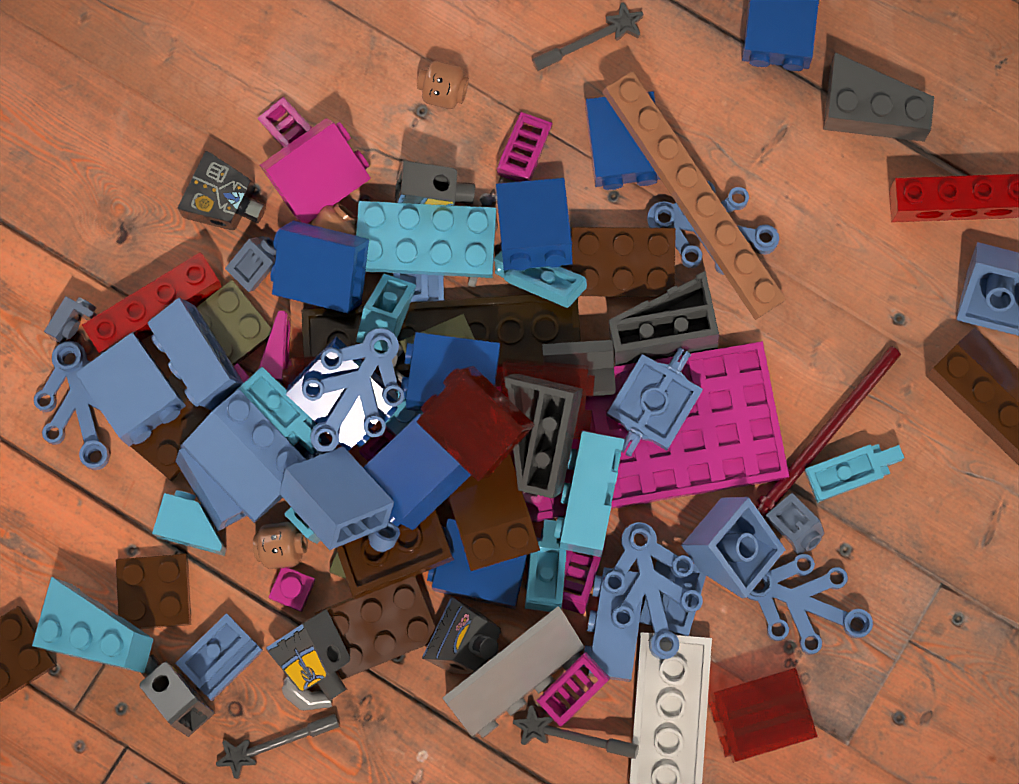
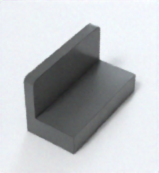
(595, 354)

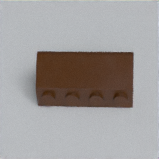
(983, 387)

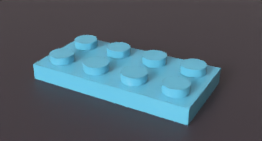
(428, 238)

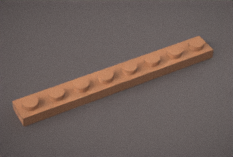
(693, 195)

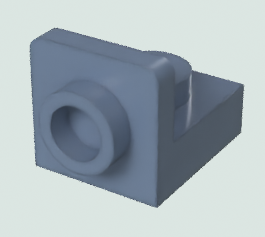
(253, 262)
(65, 320)
(796, 524)

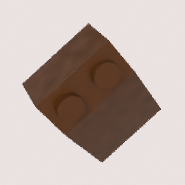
(493, 518)

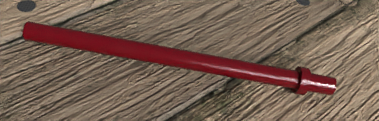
(768, 502)

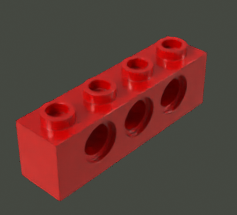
(954, 198)
(190, 281)

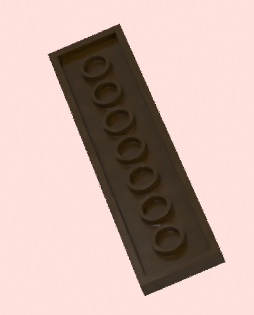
(515, 322)

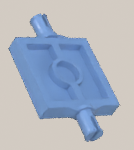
(654, 402)

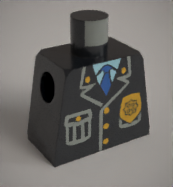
(219, 195)

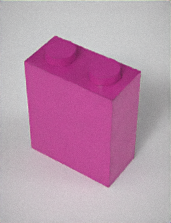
(316, 170)

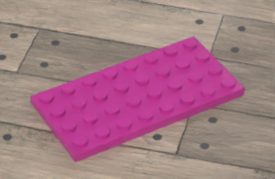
(722, 445)

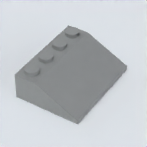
(515, 673)

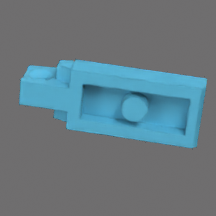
(547, 282)
(279, 409)
(851, 470)
(546, 572)

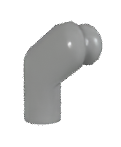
(304, 700)

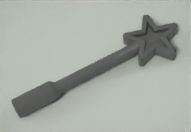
(621, 24)
(538, 728)
(241, 755)

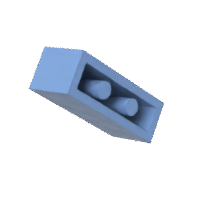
(194, 354)
(611, 646)

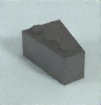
(874, 103)
(670, 322)
(546, 449)

